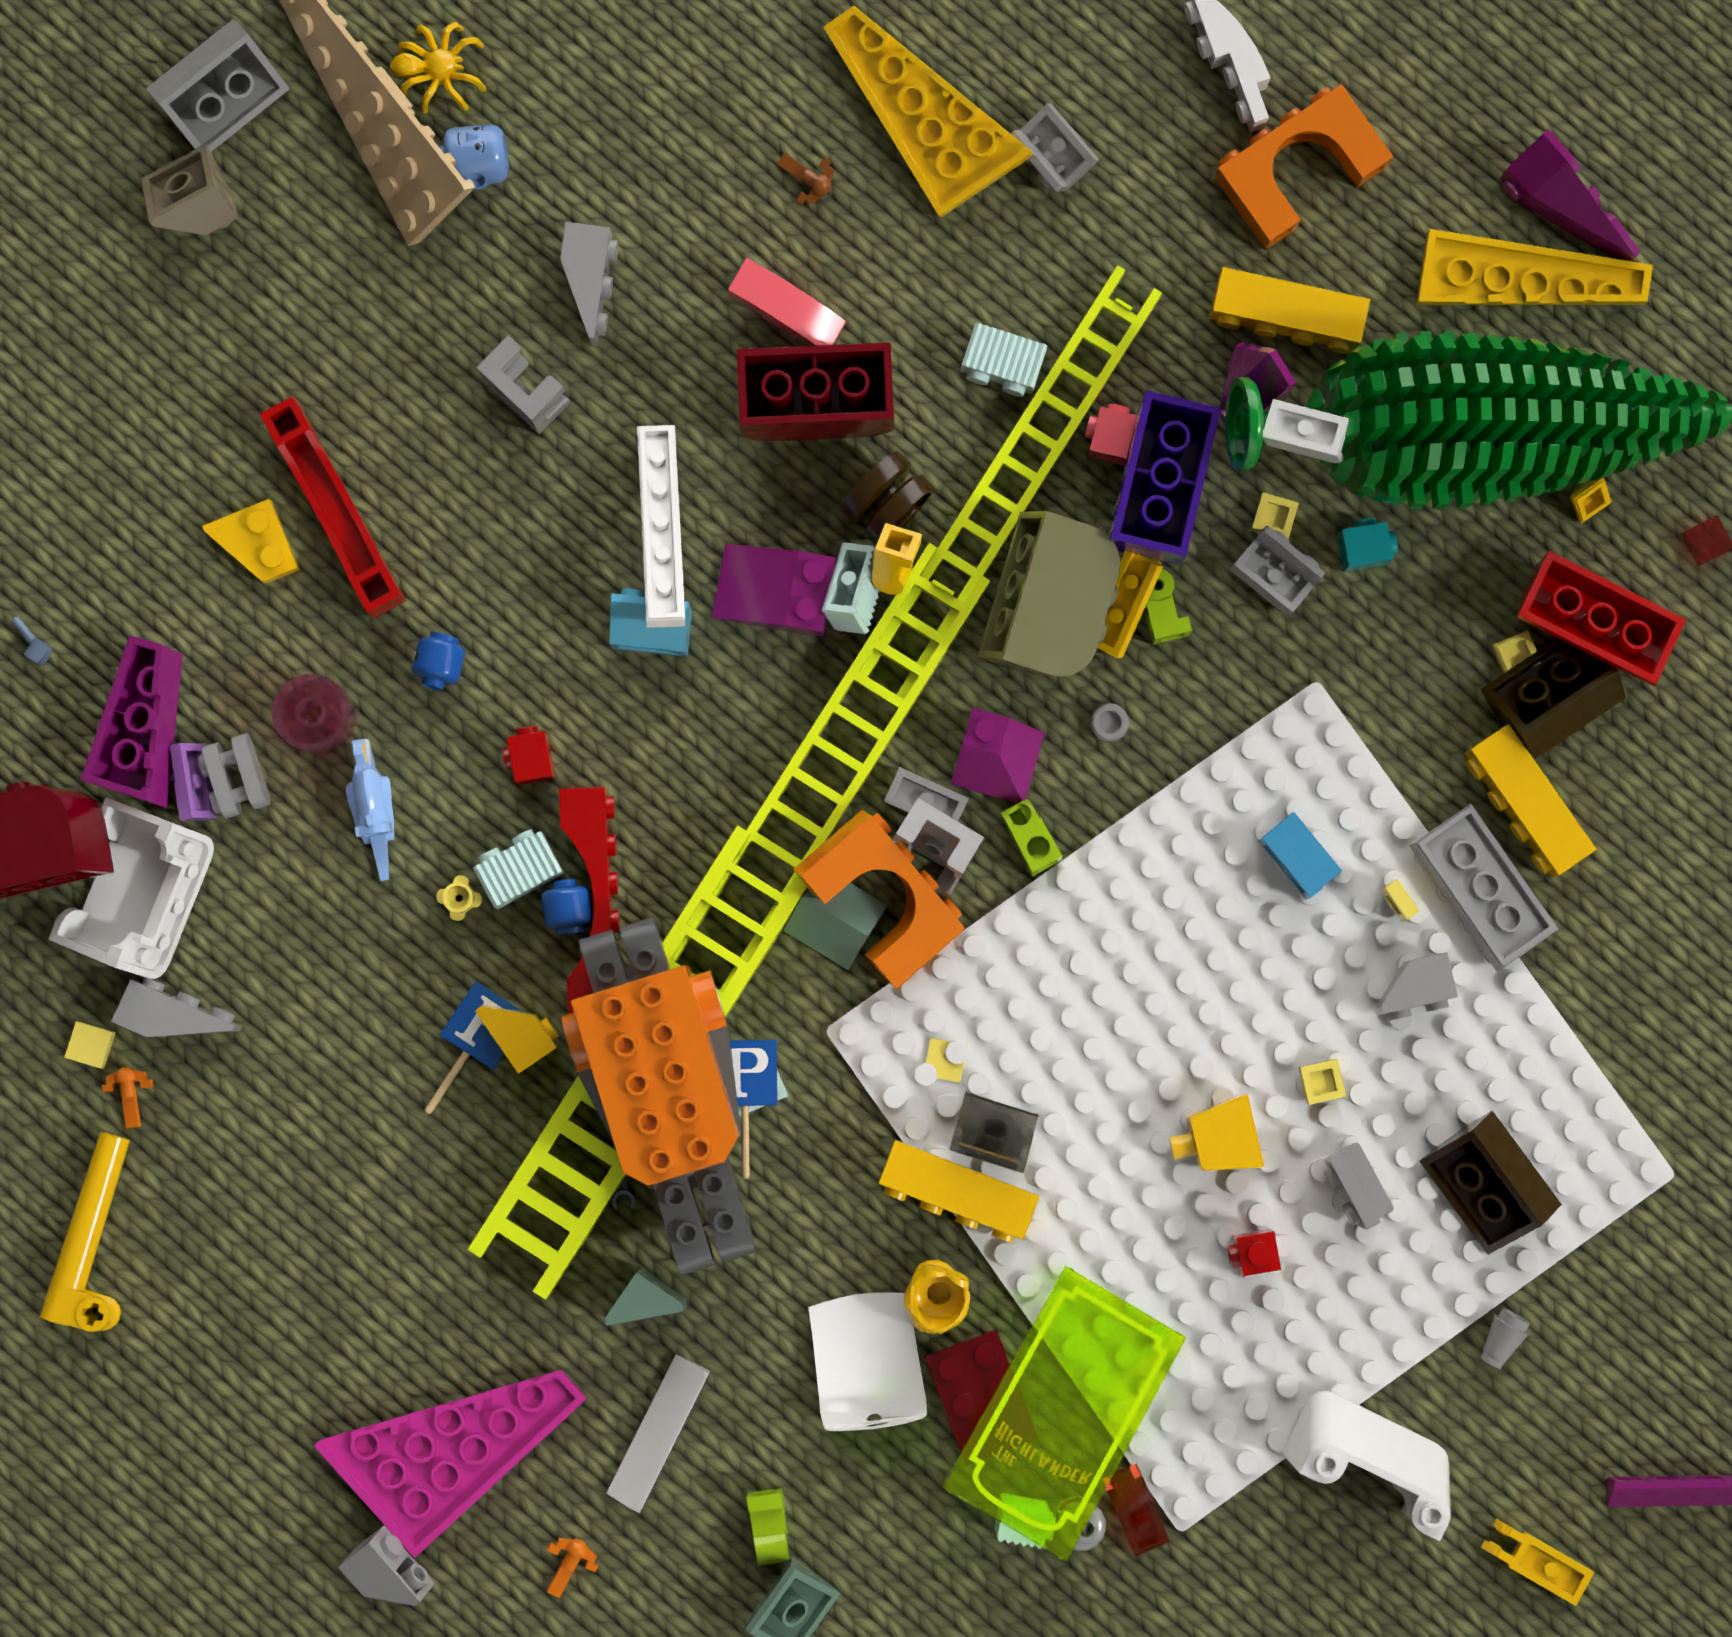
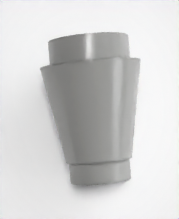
(1504, 1337)

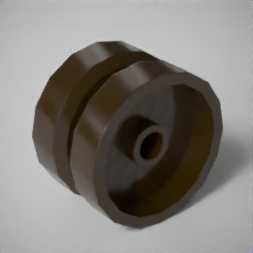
(883, 496)

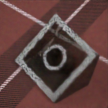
(993, 1132)

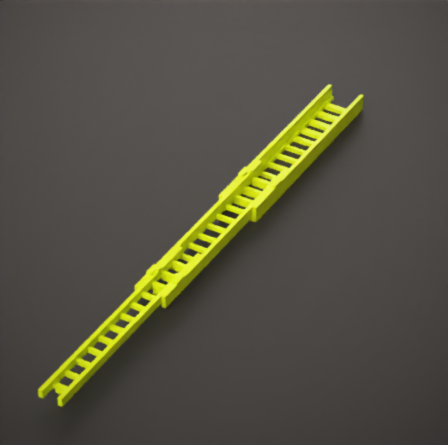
(741, 839)

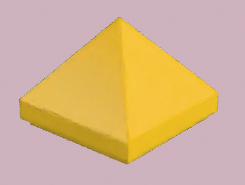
(1590, 498)

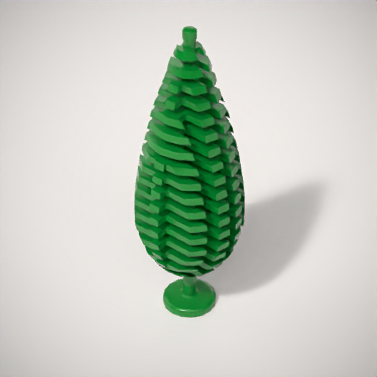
(1487, 418)

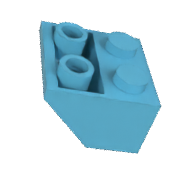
(630, 631)

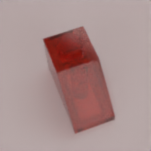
(1136, 1510)

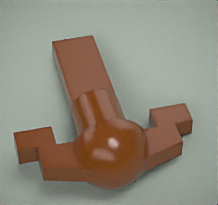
(819, 184)

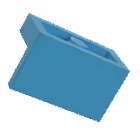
(1300, 856)

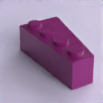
(138, 724)

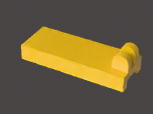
(1135, 585)

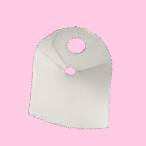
(866, 1362)

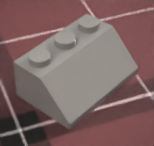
(218, 87)

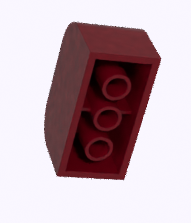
(815, 392)
(50, 838)

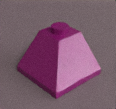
(997, 756)

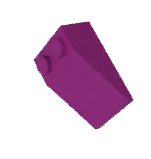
(774, 588)

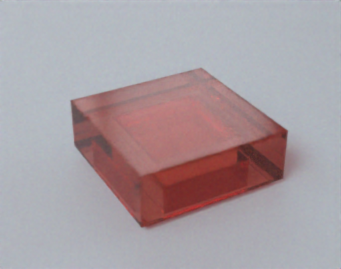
(1707, 540)

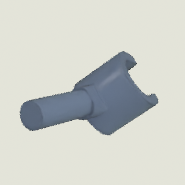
(38, 650)
(623, 1189)

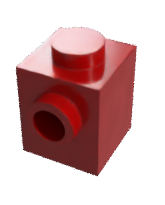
(529, 756)
(1254, 1253)

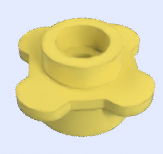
(448, 898)

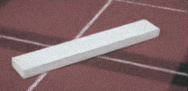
(661, 526)

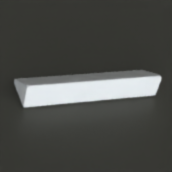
(657, 1433)

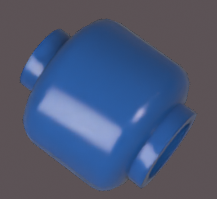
(438, 660)
(567, 907)

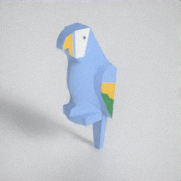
(371, 805)

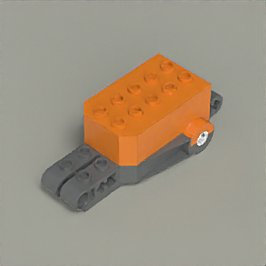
(664, 1085)

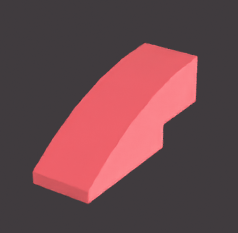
(785, 305)

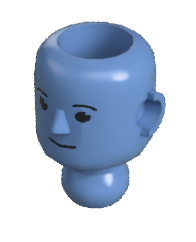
(478, 153)

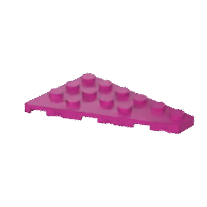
(440, 1460)

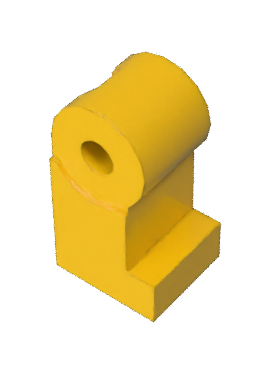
(894, 558)

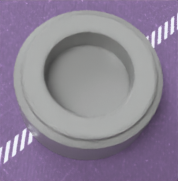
(1109, 722)

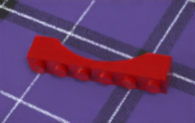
(333, 507)
(586, 822)

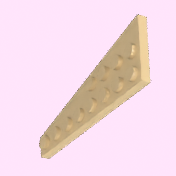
(397, 150)

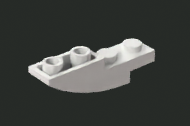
(1227, 43)

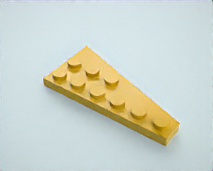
(935, 127)

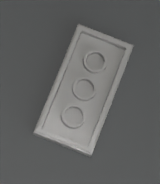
(1484, 887)

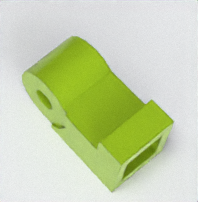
(1162, 614)
(1031, 837)
(769, 1526)

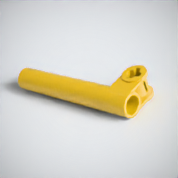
(67, 1298)

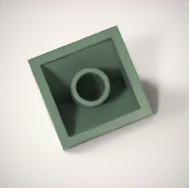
(838, 926)
(645, 1299)
(792, 1604)

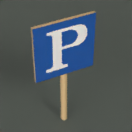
(471, 1035)
(755, 1083)

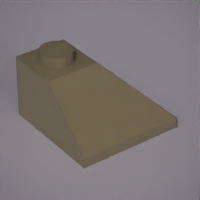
(189, 195)

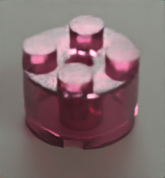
(296, 702)

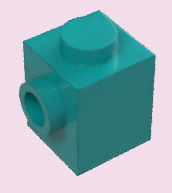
(1366, 545)

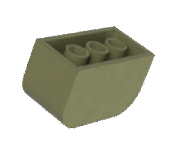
(1052, 596)

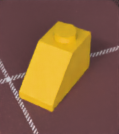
(519, 1034)

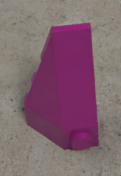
(1548, 185)
(1264, 368)

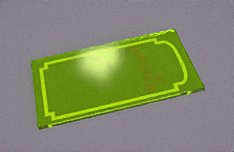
(1064, 1413)

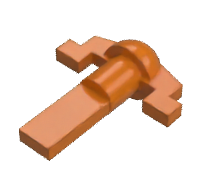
(126, 1078)
(575, 1550)

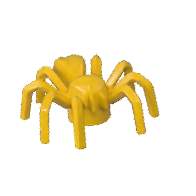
(438, 65)

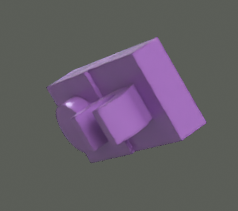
(190, 785)

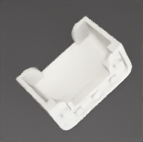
(143, 906)
(1341, 1432)

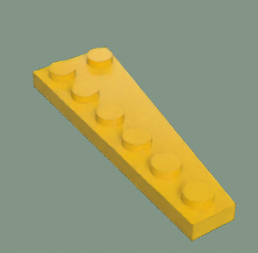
(1500, 272)

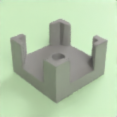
(501, 373)
(941, 841)

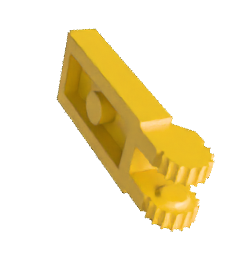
(1542, 1564)

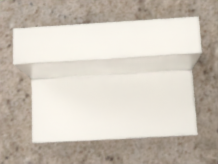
(1305, 431)

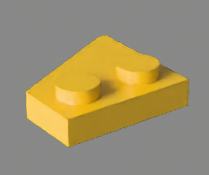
(256, 541)

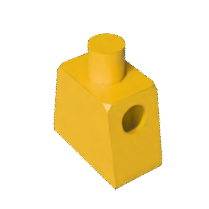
(1221, 1137)

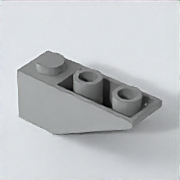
(586, 262)
(159, 1014)

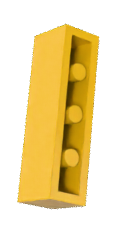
(1290, 310)
(1529, 801)
(958, 1189)

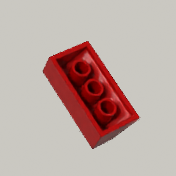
(1600, 617)

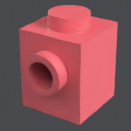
(1110, 434)

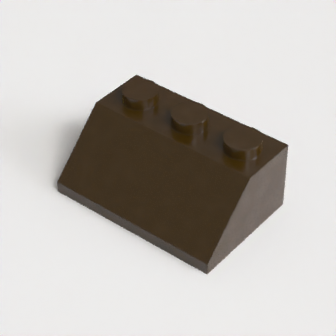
(1554, 697)
(1491, 1183)

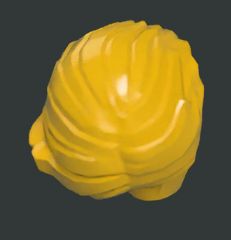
(937, 1297)

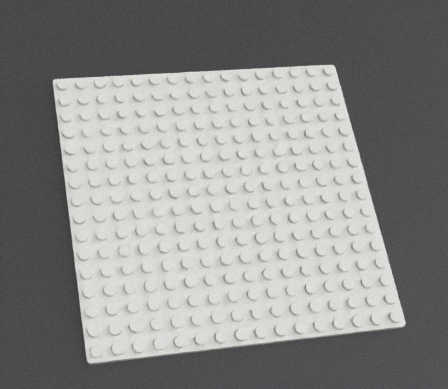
(1194, 972)

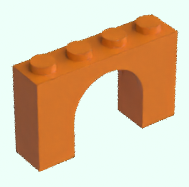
(1329, 121)
(926, 921)

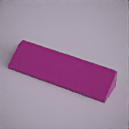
(1668, 1490)

